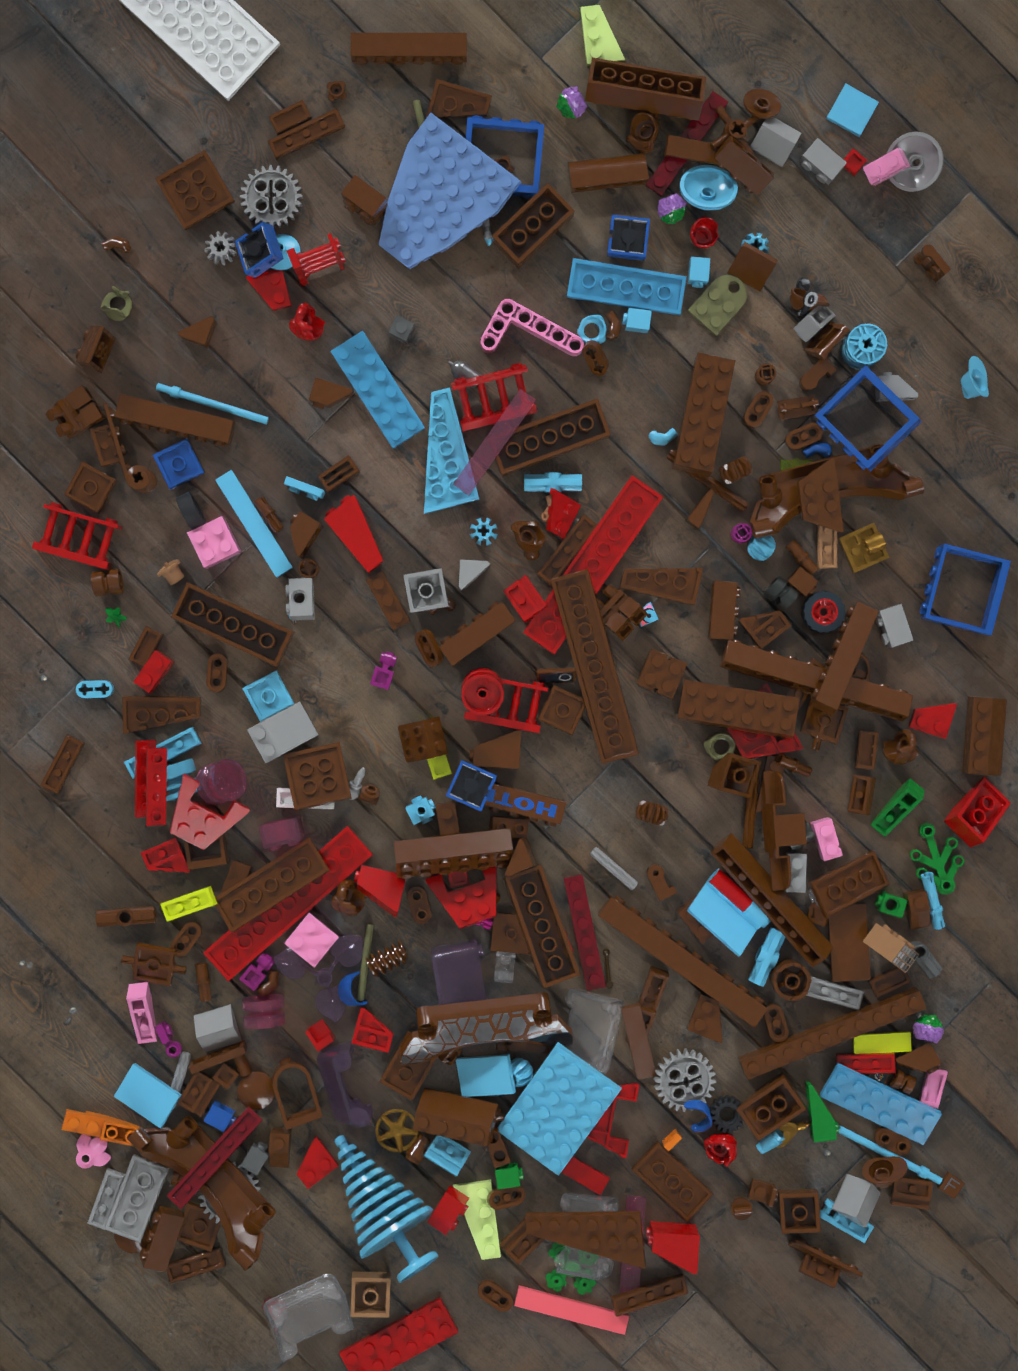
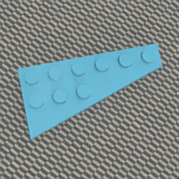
(445, 455)

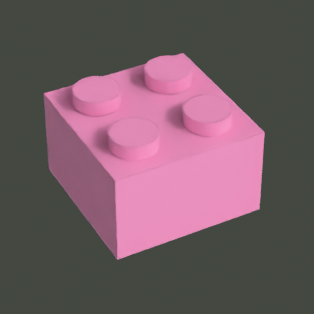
(214, 542)
(311, 939)

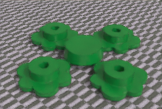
(557, 1286)

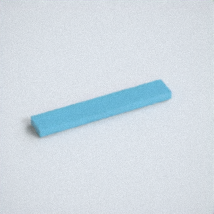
(254, 523)

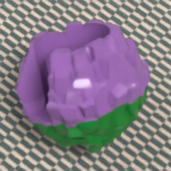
(571, 103)
(671, 209)
(928, 1028)

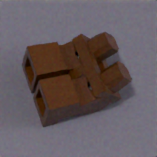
(67, 414)
(619, 611)

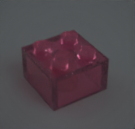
(281, 832)

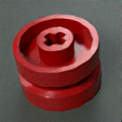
(484, 702)

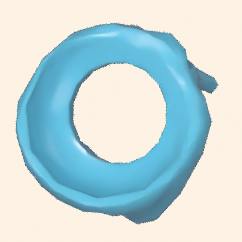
(597, 319)

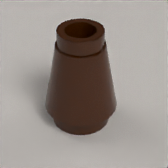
(417, 1149)

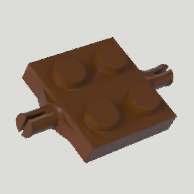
(823, 725)
(154, 964)

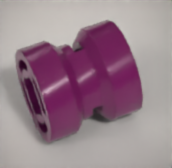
(739, 535)

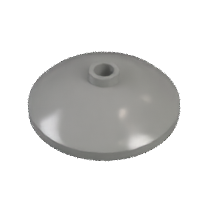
(929, 152)

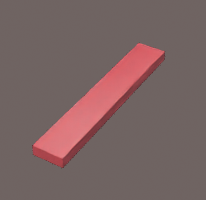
(570, 1309)

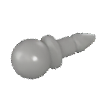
(355, 785)

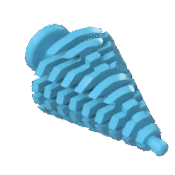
(384, 1212)

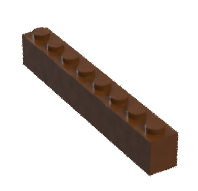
(774, 904)

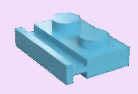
(296, 486)
(447, 1154)

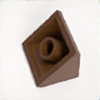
(522, 858)

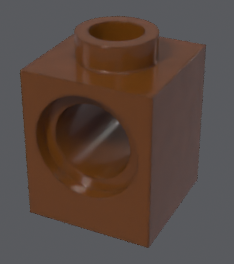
(802, 582)

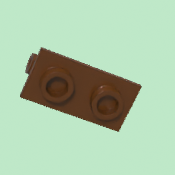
(797, 407)

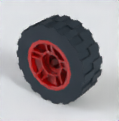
(833, 606)

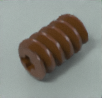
(133, 479)
(387, 959)

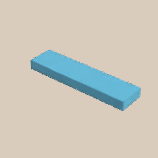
(175, 746)

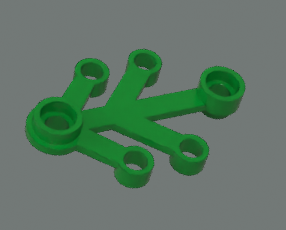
(938, 861)

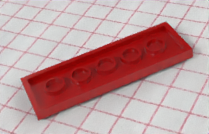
(401, 1339)

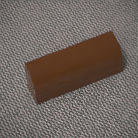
(608, 173)

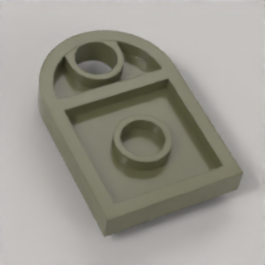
(718, 304)

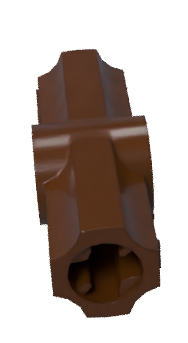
(138, 915)

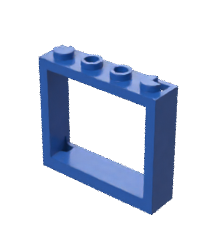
(513, 125)
(892, 443)
(994, 596)

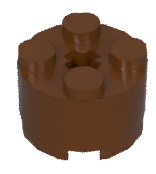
(801, 981)

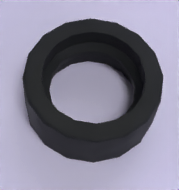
(191, 510)

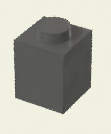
(401, 330)
(255, 1157)

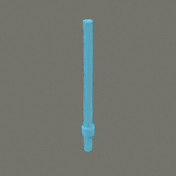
(176, 392)
(922, 1171)

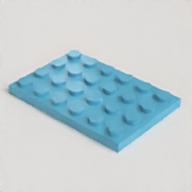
(558, 1108)

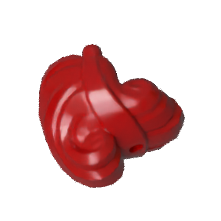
(306, 324)
(723, 1154)

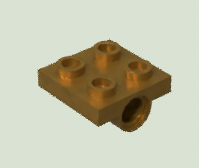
(864, 547)

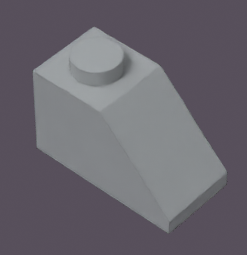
(813, 322)
(897, 386)

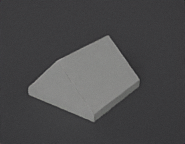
(775, 140)
(470, 571)
(426, 590)
(216, 1028)
(856, 1200)

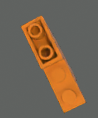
(99, 1125)

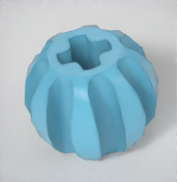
(758, 241)
(479, 527)
(761, 548)
(521, 1071)

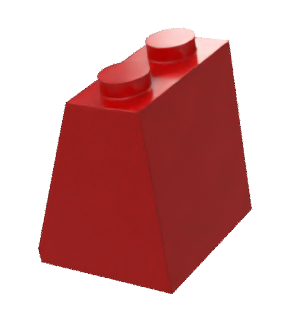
(675, 1243)

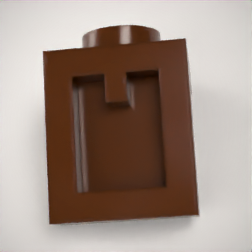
(763, 1192)

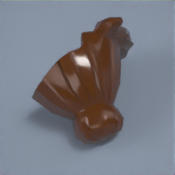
(643, 131)
(529, 538)

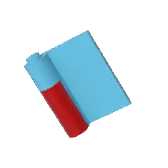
(727, 912)

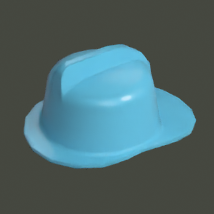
(975, 379)

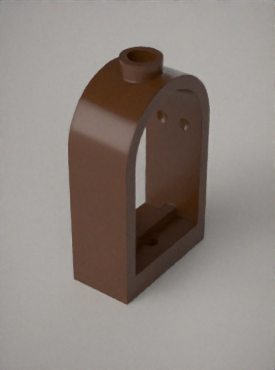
(209, 860)
(303, 1116)

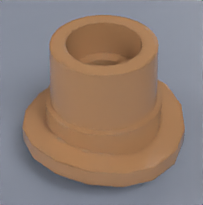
(171, 572)

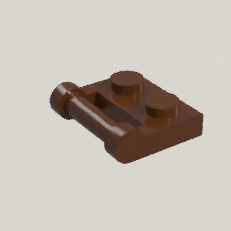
(936, 267)
(826, 340)

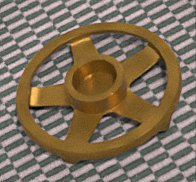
(396, 1130)

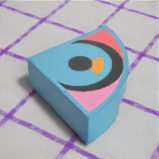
(651, 617)

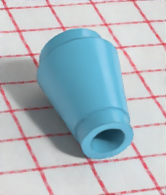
(770, 1141)

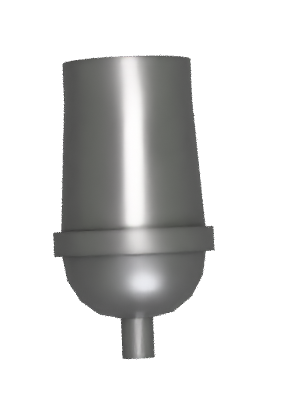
(461, 369)

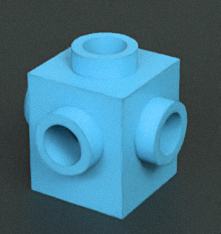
(414, 813)

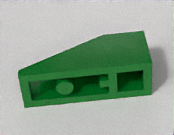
(898, 807)
(821, 1121)

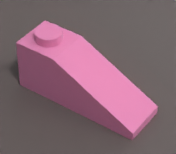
(142, 1012)

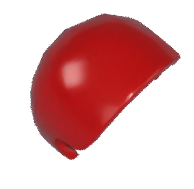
(704, 232)

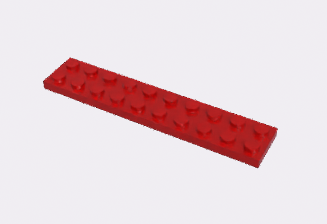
(599, 554)
(239, 948)

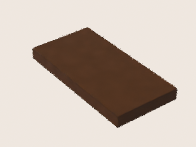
(849, 883)
(849, 953)
(672, 1181)

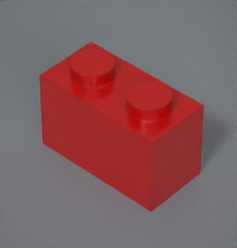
(153, 671)
(448, 1210)

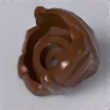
(902, 749)
(348, 899)

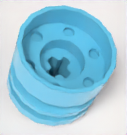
(853, 346)
(174, 777)

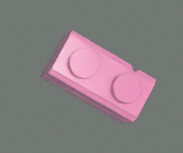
(886, 166)
(826, 839)

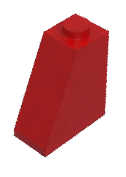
(381, 887)

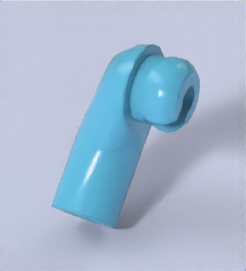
(662, 439)

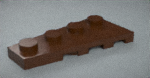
(666, 583)
(154, 711)

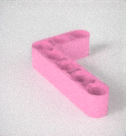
(530, 327)

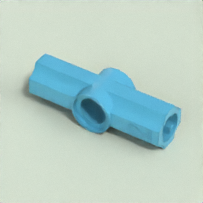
(554, 480)
(766, 957)

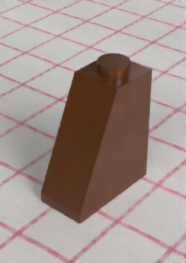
(498, 752)

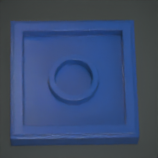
(178, 464)

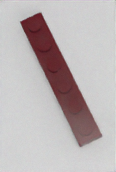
(695, 130)
(584, 932)
(214, 1158)

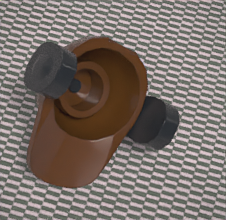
(804, 300)

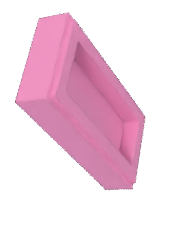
(933, 1088)

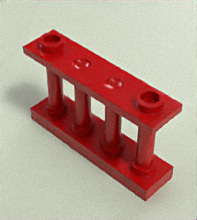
(316, 259)
(488, 415)
(64, 549)
(512, 719)
(150, 782)

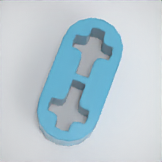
(94, 694)

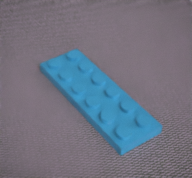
(626, 286)
(377, 389)
(880, 1103)

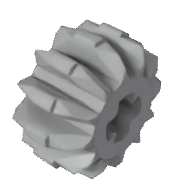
(218, 241)

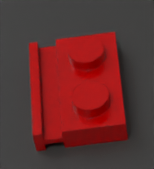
(525, 598)

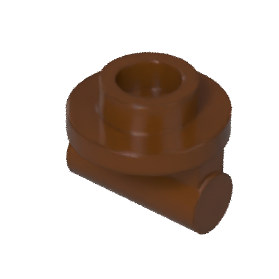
(370, 794)

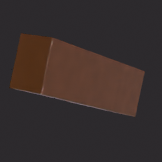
(651, 995)

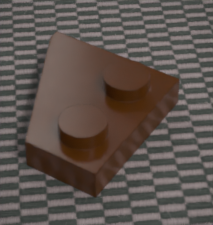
(765, 627)
(706, 1018)

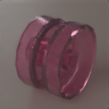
(221, 782)
(263, 1011)

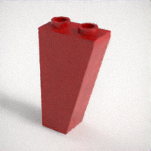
(354, 532)

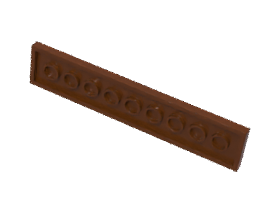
(595, 666)

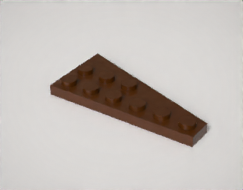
(606, 1233)

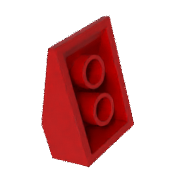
(977, 813)

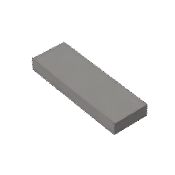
(835, 993)
(106, 1198)

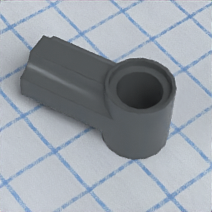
(927, 961)

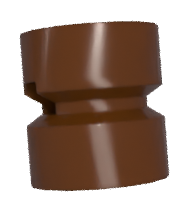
(107, 582)

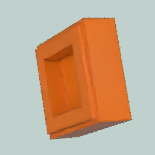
(671, 1140)

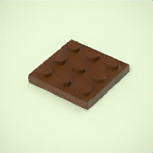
(195, 189)
(317, 776)

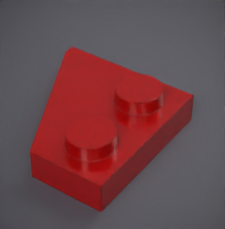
(272, 288)
(561, 513)
(933, 719)
(166, 857)
(371, 1032)
(316, 1163)

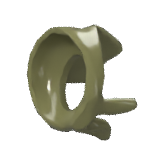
(114, 313)
(710, 741)

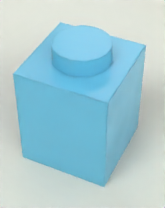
(698, 271)
(637, 320)

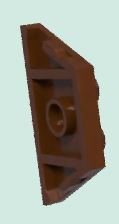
(820, 497)

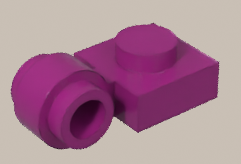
(382, 676)
(254, 975)
(165, 1034)

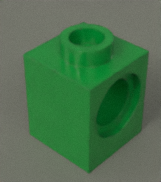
(898, 907)
(508, 1175)

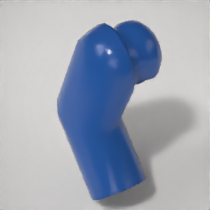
(817, 447)

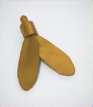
(790, 1130)

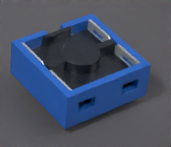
(628, 237)
(259, 250)
(471, 785)

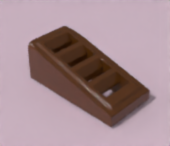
(698, 514)

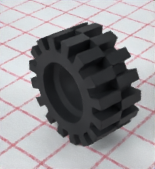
(716, 1108)

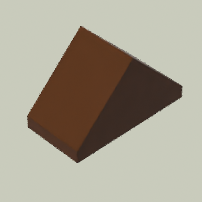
(200, 332)

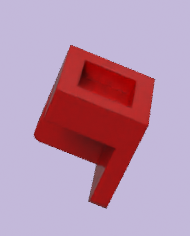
(320, 1034)

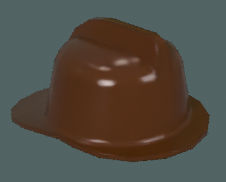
(884, 1170)

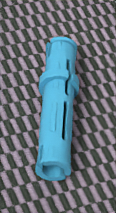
(935, 908)

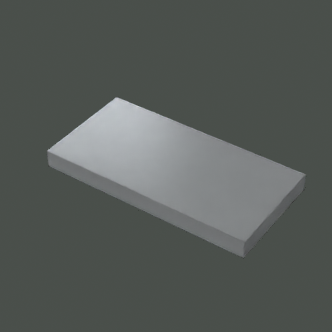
(136, 1198)

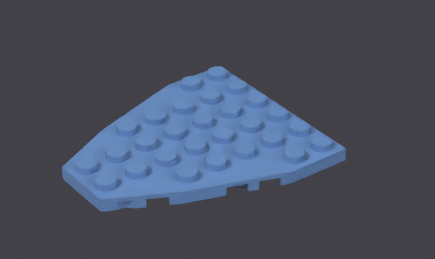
(441, 193)

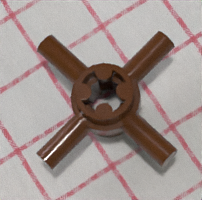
(738, 125)

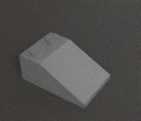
(282, 732)

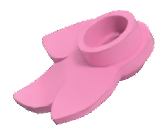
(94, 1149)

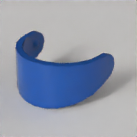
(345, 993)
(700, 1105)

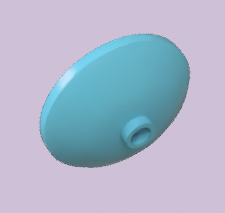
(708, 187)

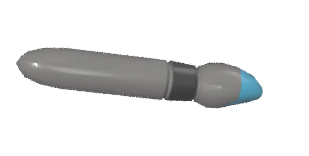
(487, 232)

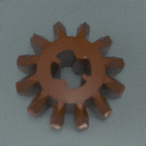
(735, 470)
(651, 813)

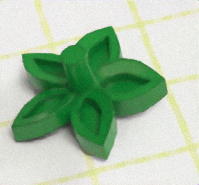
(115, 615)

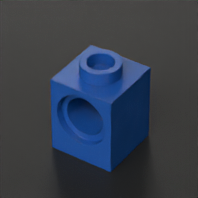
(220, 1116)

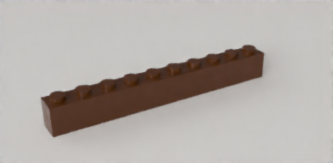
(805, 676)
(683, 961)
(832, 1033)

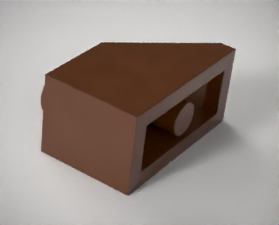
(328, 394)
(917, 908)
(921, 1059)
(280, 1147)

